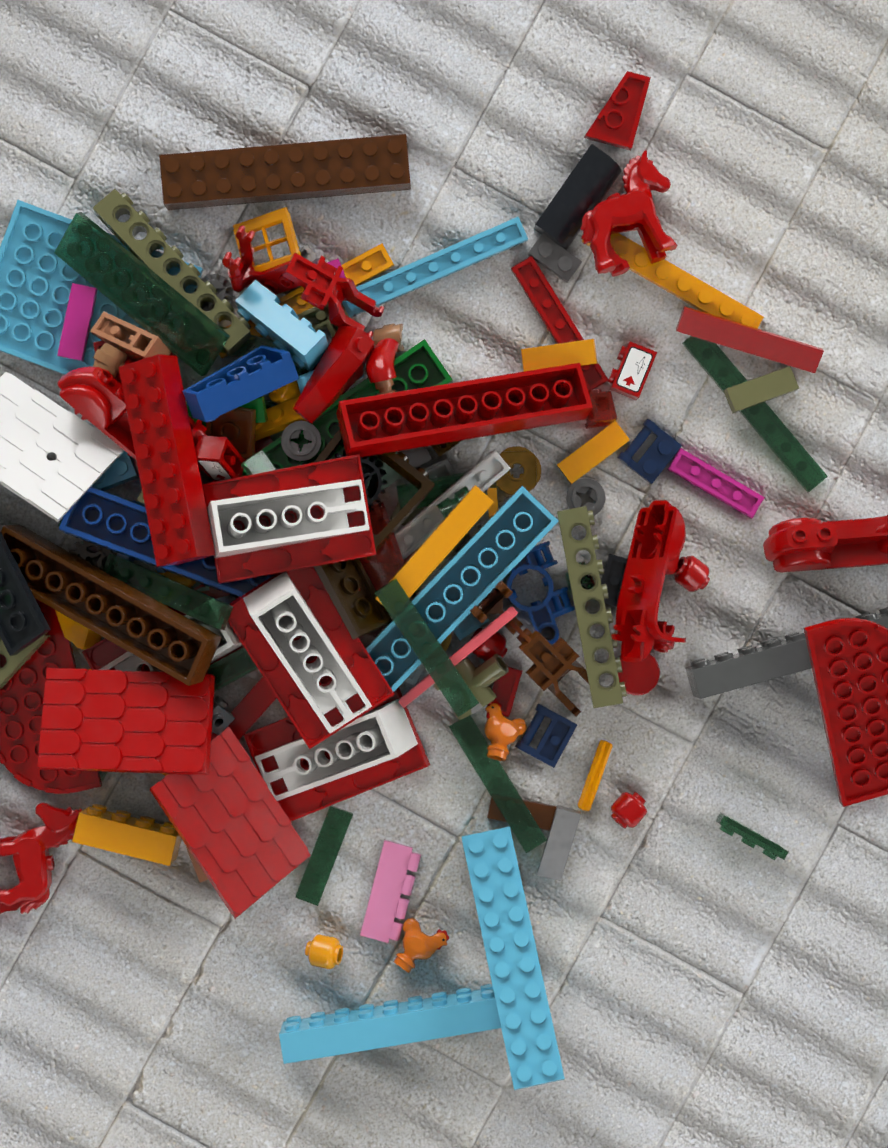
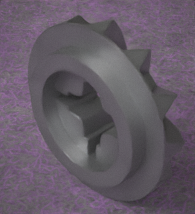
(221, 283)
(293, 432)
(581, 486)

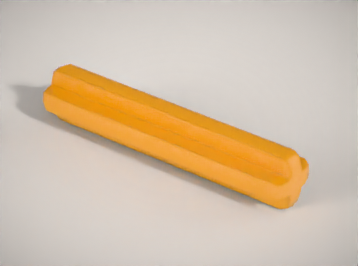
(594, 775)

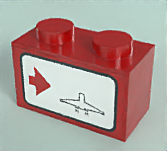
(632, 370)
(218, 458)

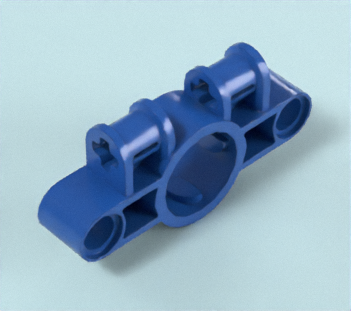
(541, 613)

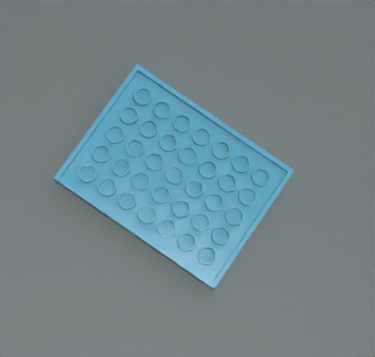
(38, 288)

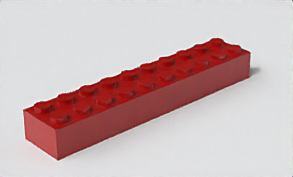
(463, 410)

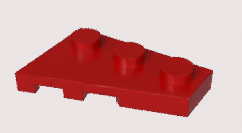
(621, 115)

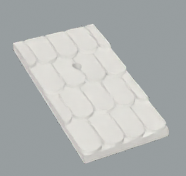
(39, 430)

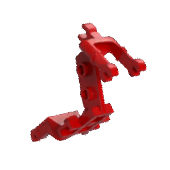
(319, 281)

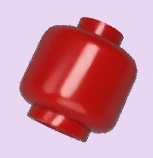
(691, 574)
(494, 645)
(628, 809)

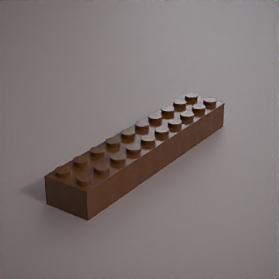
(285, 172)
(112, 607)

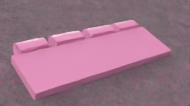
(385, 898)

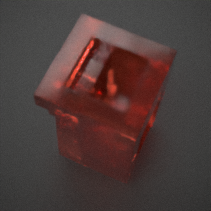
(606, 410)

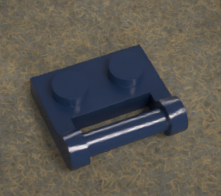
(655, 457)
(553, 740)

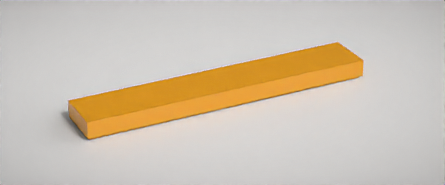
(442, 540)

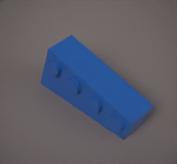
(240, 382)

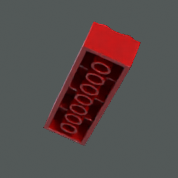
(166, 460)

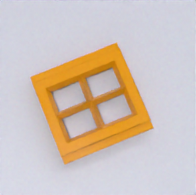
(265, 221)

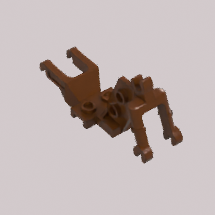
(549, 660)

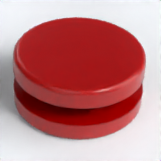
(639, 676)

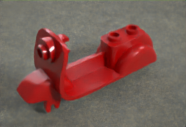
(102, 402)
(820, 545)
(652, 555)

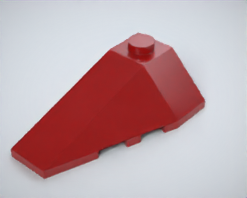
(336, 371)

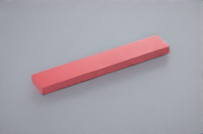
(460, 654)

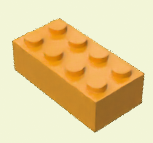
(127, 834)

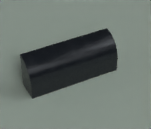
(578, 195)

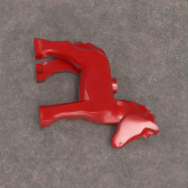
(628, 213)
(33, 859)

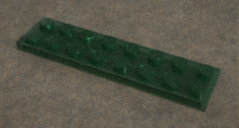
(141, 294)

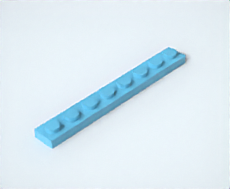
(441, 264)

